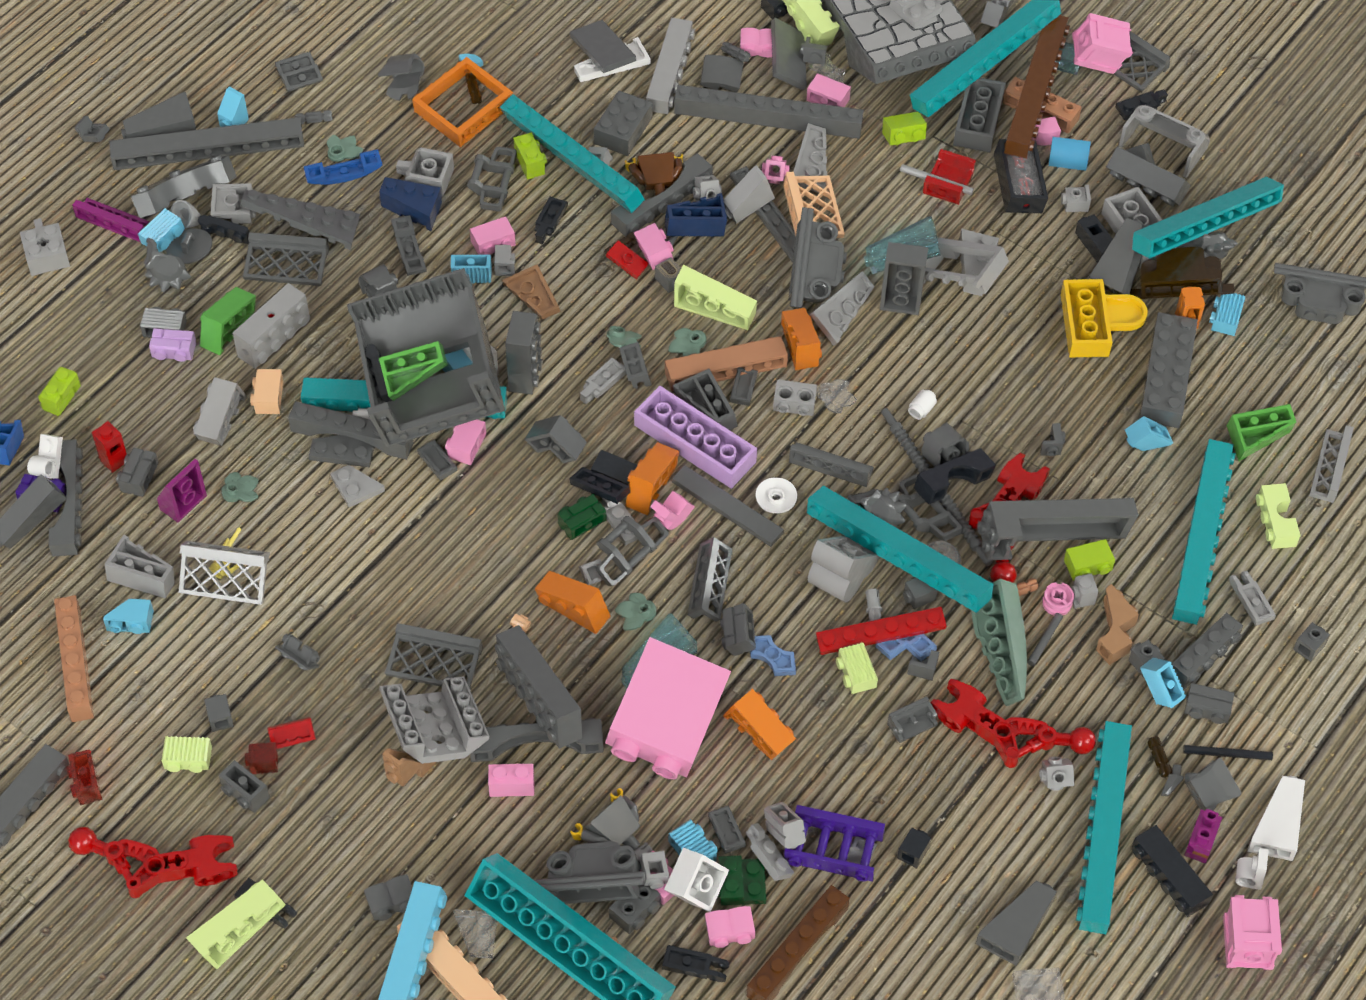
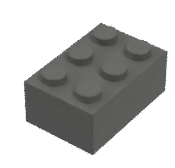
(623, 123)

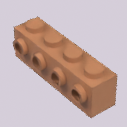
(1064, 111)

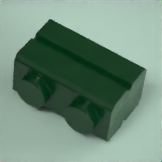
(581, 516)

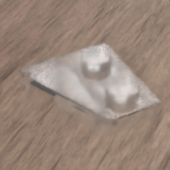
(477, 931)

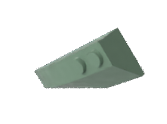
(1003, 639)

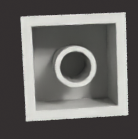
(696, 879)

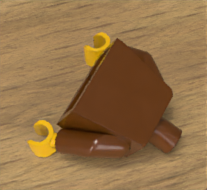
(656, 170)

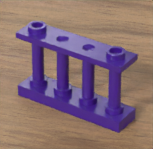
(850, 827)

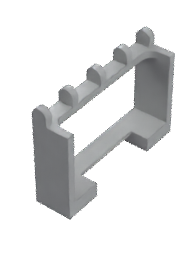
(951, 249)

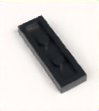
(599, 485)

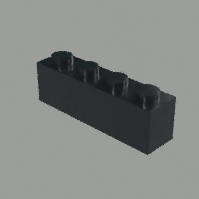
(1171, 871)

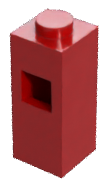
(109, 446)

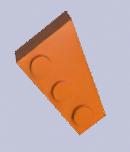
(801, 338)
(649, 476)
(573, 600)
(761, 724)

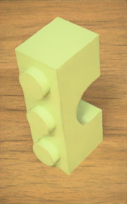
(1279, 530)

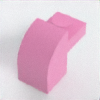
(1047, 130)
(672, 511)

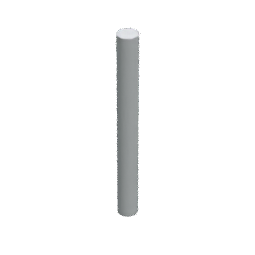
(922, 174)

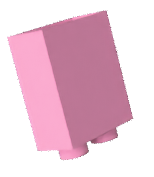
(666, 709)

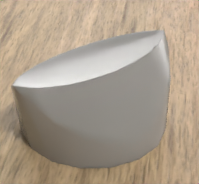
(187, 213)

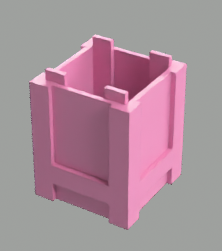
(1102, 43)
(1252, 933)

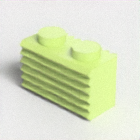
(857, 668)
(186, 754)

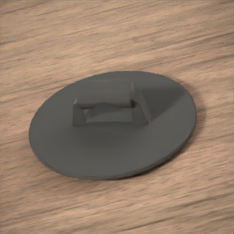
(191, 245)

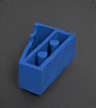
(10, 439)

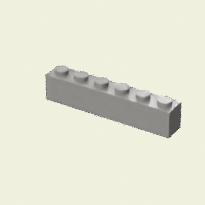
(670, 64)

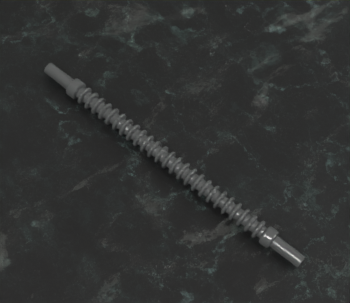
(921, 464)

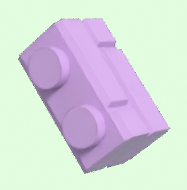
(172, 344)

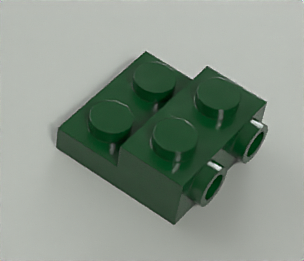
(743, 882)

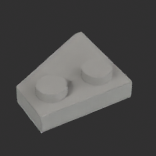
(355, 485)

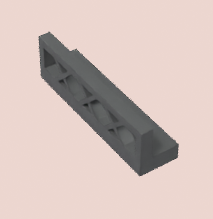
(830, 464)
(705, 576)

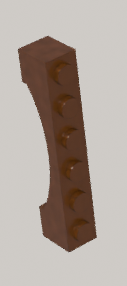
(781, 964)

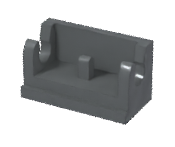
(635, 364)
(912, 719)

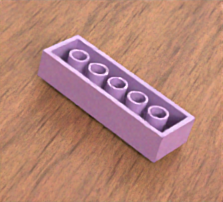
(695, 436)

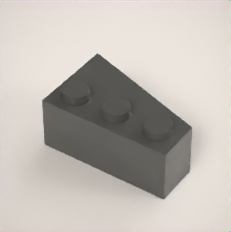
(706, 396)

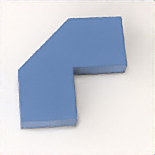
(918, 645)

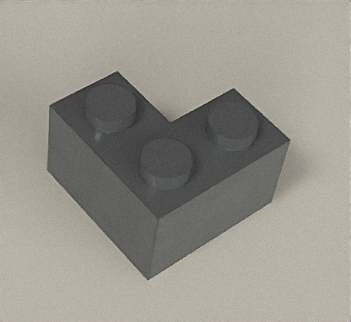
(557, 436)

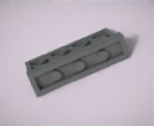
(1150, 56)
(285, 244)
(433, 639)

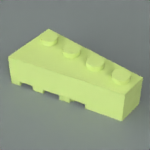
(813, 20)
(712, 299)
(236, 924)

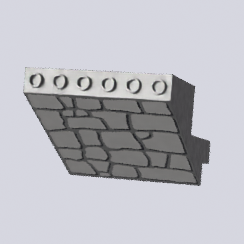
(887, 47)

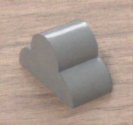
(840, 566)

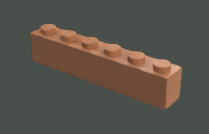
(724, 362)
(73, 659)

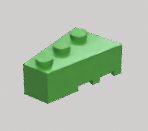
(224, 318)
(411, 367)
(1259, 428)

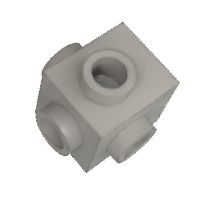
(706, 187)
(1057, 773)

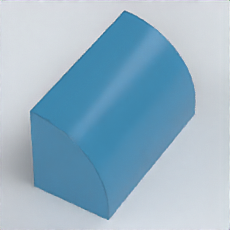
(1069, 153)

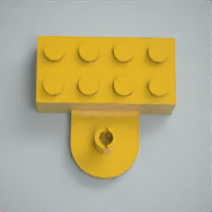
(1093, 315)

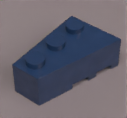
(411, 199)
(697, 218)

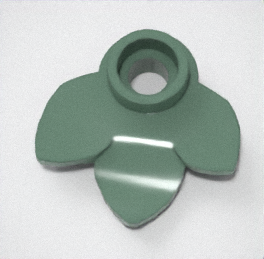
(343, 148)
(620, 337)
(685, 342)
(239, 488)
(634, 611)

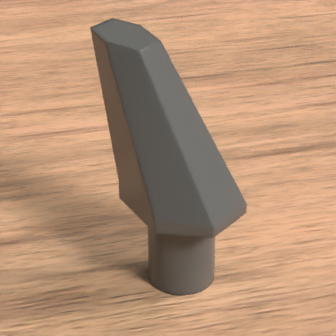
(1173, 780)

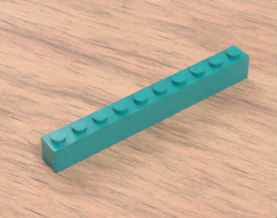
(984, 55)
(573, 153)
(1207, 217)
(350, 395)
(1202, 532)
(900, 549)
(1105, 828)

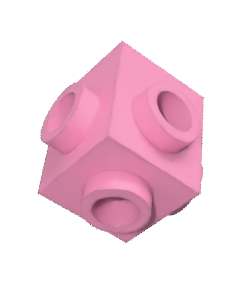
(770, 174)

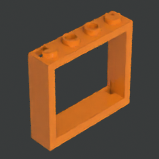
(478, 121)

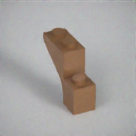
(1120, 618)
(402, 767)

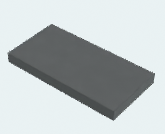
(603, 46)
(786, 56)

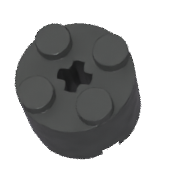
(377, 281)
(943, 445)

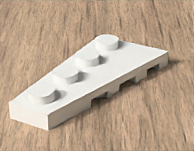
(588, 70)

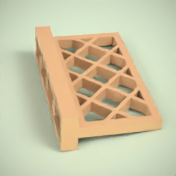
(795, 193)

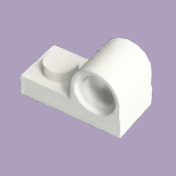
(49, 457)
(1251, 871)

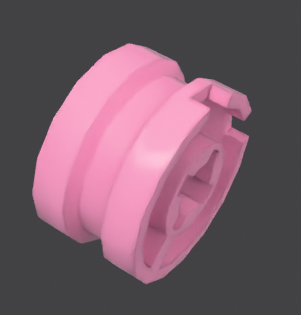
(1056, 605)

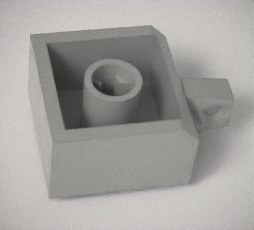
(428, 168)
(44, 248)

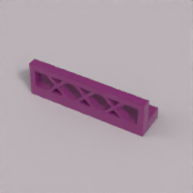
(109, 218)

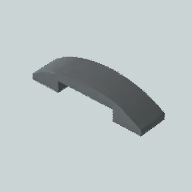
(408, 245)

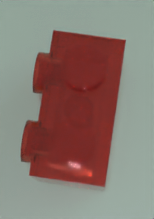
(85, 777)

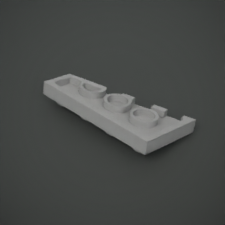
(812, 155)
(839, 310)

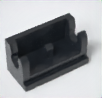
(613, 466)

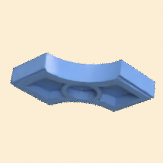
(780, 661)

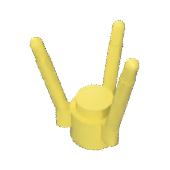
(215, 566)

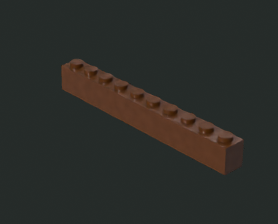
(1036, 88)

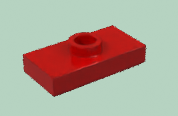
(627, 259)
(292, 732)

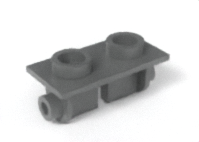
(305, 658)

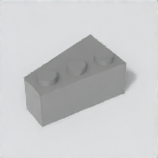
(974, 264)
(218, 410)
(138, 569)

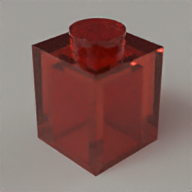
(262, 758)

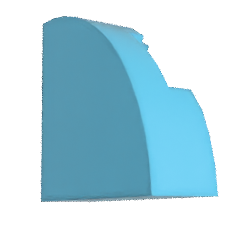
(474, 58)

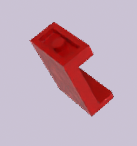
(951, 167)

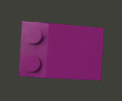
(183, 492)

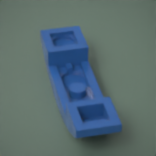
(344, 171)

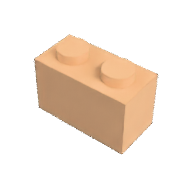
(267, 392)

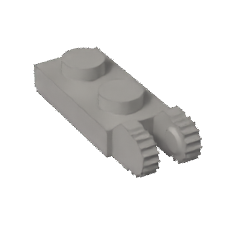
(1252, 598)

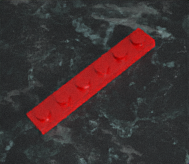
(881, 630)

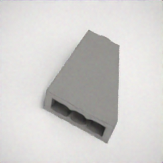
(748, 195)

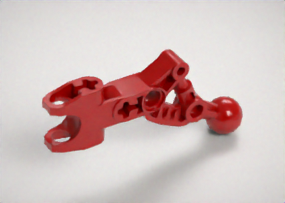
(1017, 484)
(971, 713)
(196, 862)

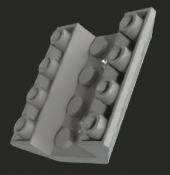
(451, 720)

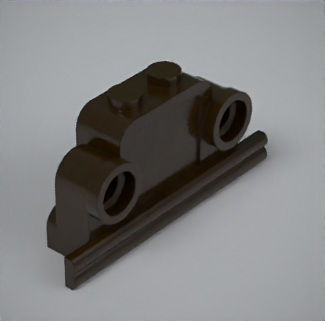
(1181, 269)

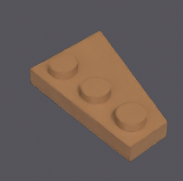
(533, 291)

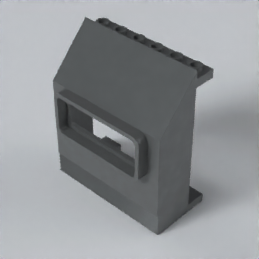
(420, 315)

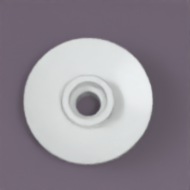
(776, 488)

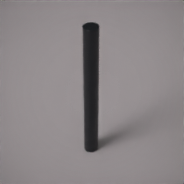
(1227, 752)

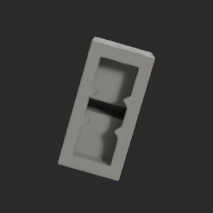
(790, 397)

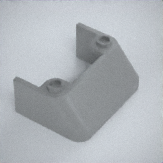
(1170, 128)

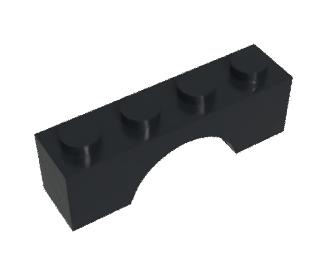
(973, 467)

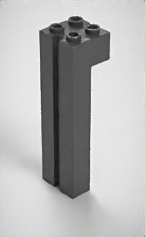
(1053, 520)

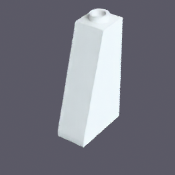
(1281, 821)

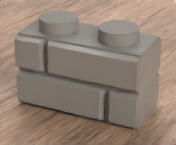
(784, 825)

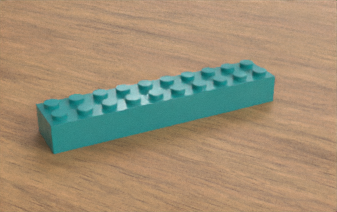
(563, 934)

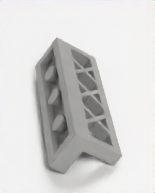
(1338, 463)

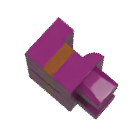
(1203, 835)

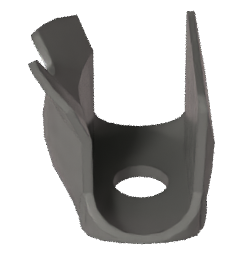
(406, 73)
(1212, 785)

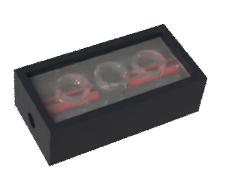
(1021, 180)

